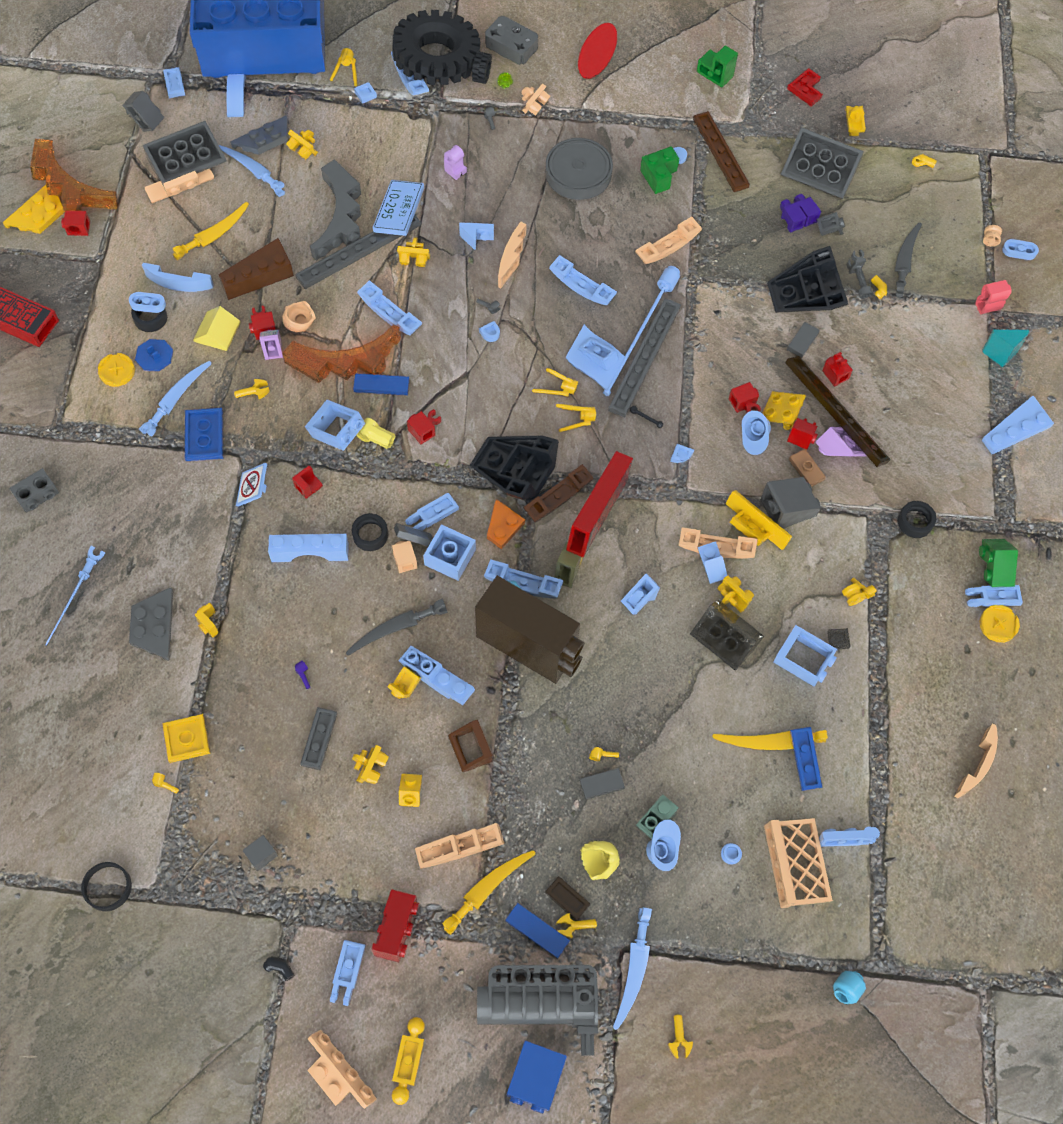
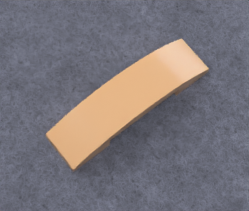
(670, 243)
(728, 547)
(989, 743)

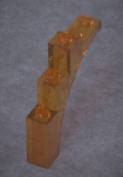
(59, 183)
(344, 363)

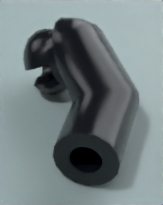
(279, 964)

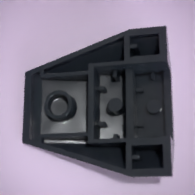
(809, 285)
(517, 463)

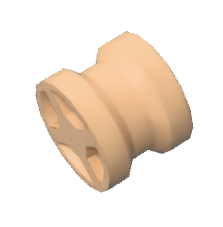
(992, 235)

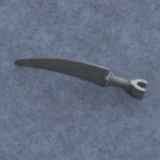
(903, 262)
(398, 623)

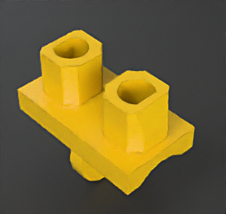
(855, 120)
(304, 141)
(413, 250)
(734, 594)
(374, 756)

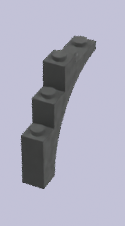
(342, 226)

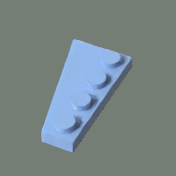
(1018, 426)

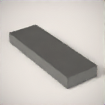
(318, 738)

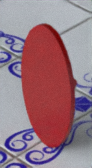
(597, 50)

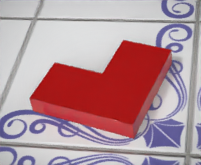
(804, 89)

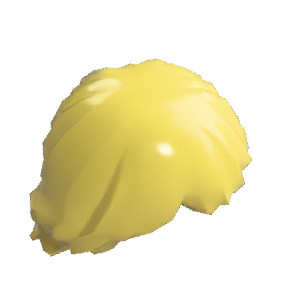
(599, 859)

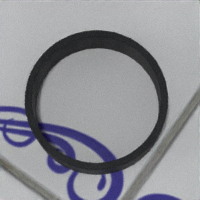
(91, 872)

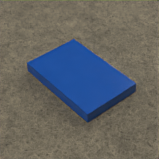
(203, 434)

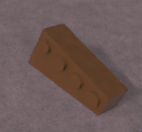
(257, 270)

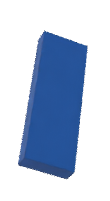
(381, 384)
(806, 758)
(537, 931)

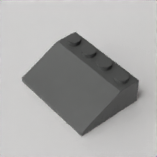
(184, 152)
(822, 163)

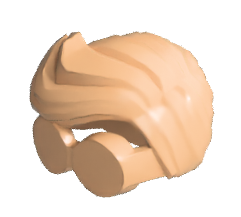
(298, 316)

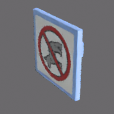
(252, 484)

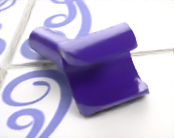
(300, 668)

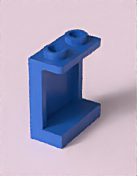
(536, 1077)

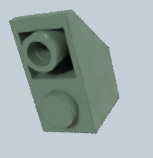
(661, 810)

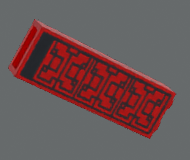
(25, 318)
(599, 504)

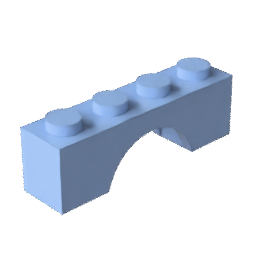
(329, 546)

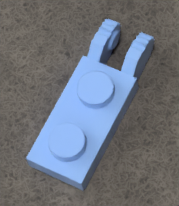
(433, 512)
(994, 596)
(849, 837)
(347, 970)

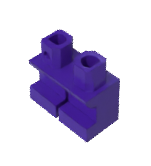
(800, 213)

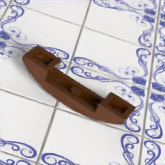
(559, 494)

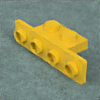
(755, 523)

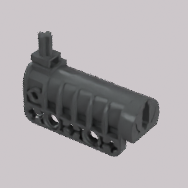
(542, 1001)

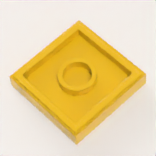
(186, 738)

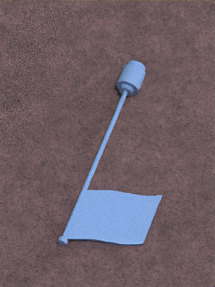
(604, 377)

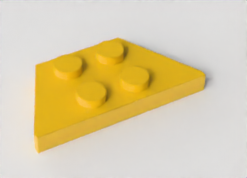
(36, 212)

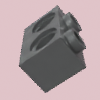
(33, 487)

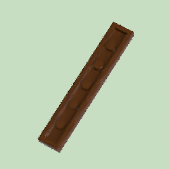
(721, 151)

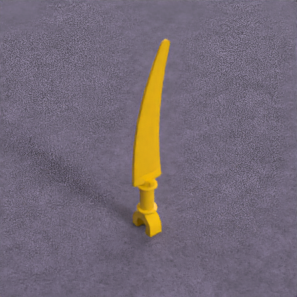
(211, 234)
(775, 741)
(483, 889)

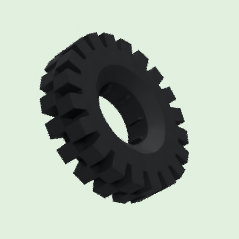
(423, 30)

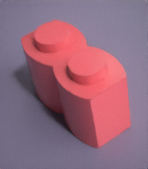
(993, 297)

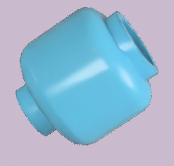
(849, 987)

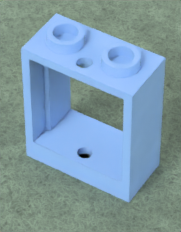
(329, 411)
(813, 643)

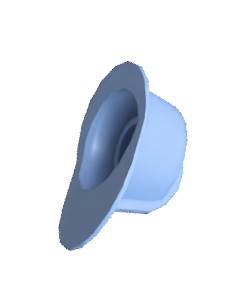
(755, 432)
(664, 845)

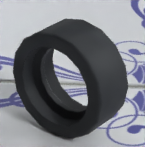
(152, 325)
(920, 507)
(365, 519)

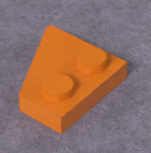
(503, 524)

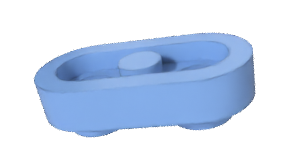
(1020, 249)
(147, 301)

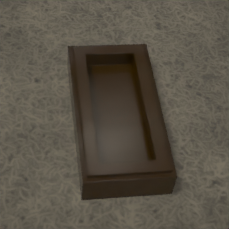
(567, 898)

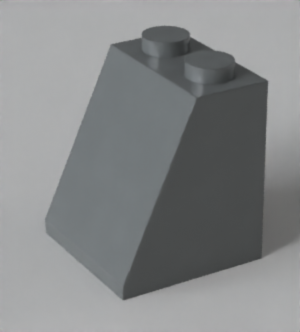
(789, 501)

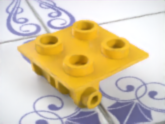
(783, 408)

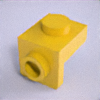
(205, 624)
(404, 683)
(410, 790)

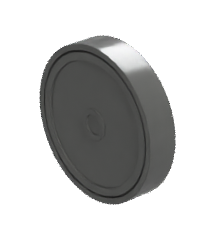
(579, 168)

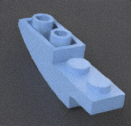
(436, 676)

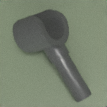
(489, 113)
(493, 307)

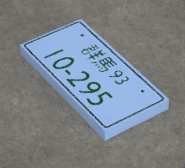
(398, 207)

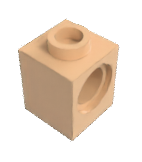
(404, 556)

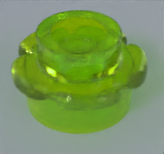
(504, 80)

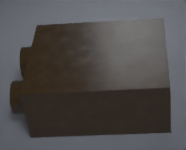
(528, 630)

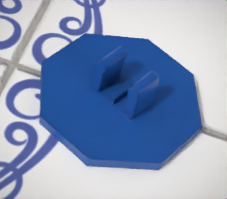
(154, 355)

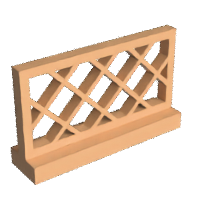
(781, 867)

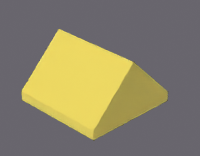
(217, 329)

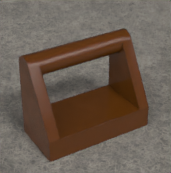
(486, 755)

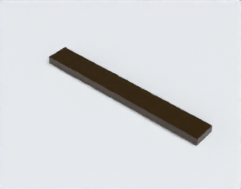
(837, 411)

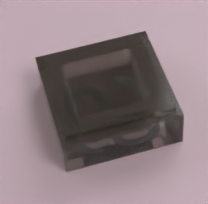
(839, 638)

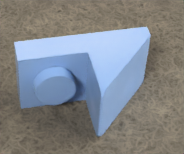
(476, 231)
(712, 562)
(640, 594)

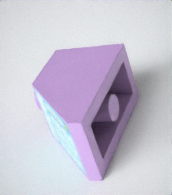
(271, 344)

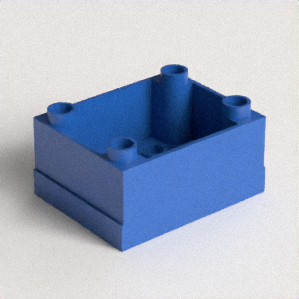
(258, 36)

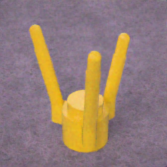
(346, 58)
(568, 384)
(586, 413)

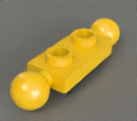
(408, 1060)

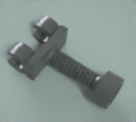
(865, 291)

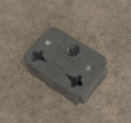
(511, 40)

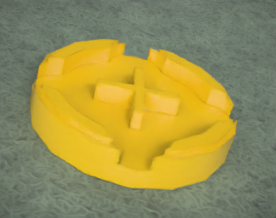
(116, 370)
(999, 623)

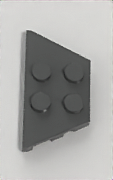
(264, 138)
(152, 624)

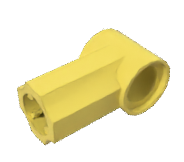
(376, 434)

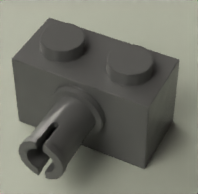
(143, 111)

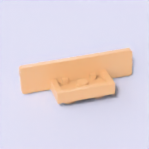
(158, 192)
(335, 1073)

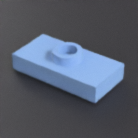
(174, 82)

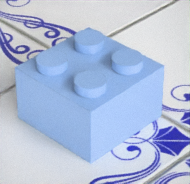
(449, 552)

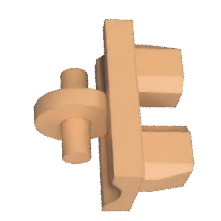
(540, 95)

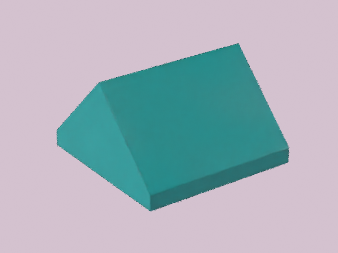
(1004, 345)

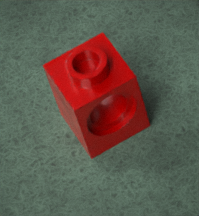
(76, 223)

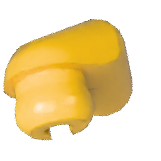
(922, 159)
(881, 285)

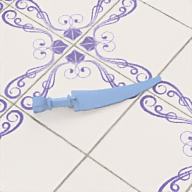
(257, 169)
(171, 398)
(83, 575)
(637, 965)

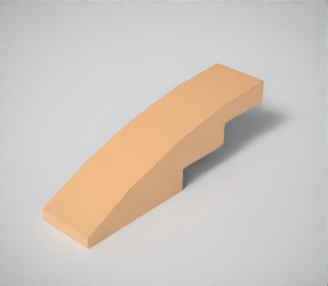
(511, 255)
(459, 846)

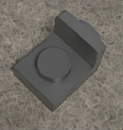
(831, 223)

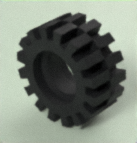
(481, 67)

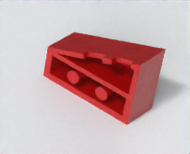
(395, 926)

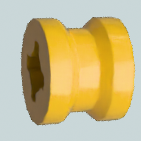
(853, 594)

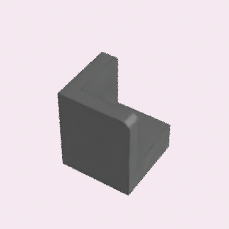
(260, 853)

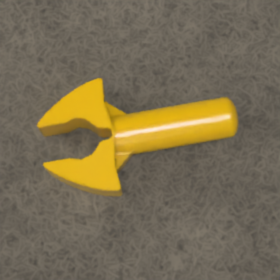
(254, 389)
(575, 925)
(679, 1035)

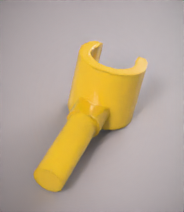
(868, 591)
(597, 752)
(158, 781)

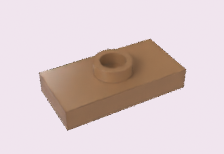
(807, 467)

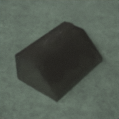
(726, 634)

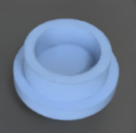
(731, 853)

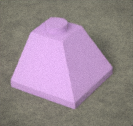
(838, 443)

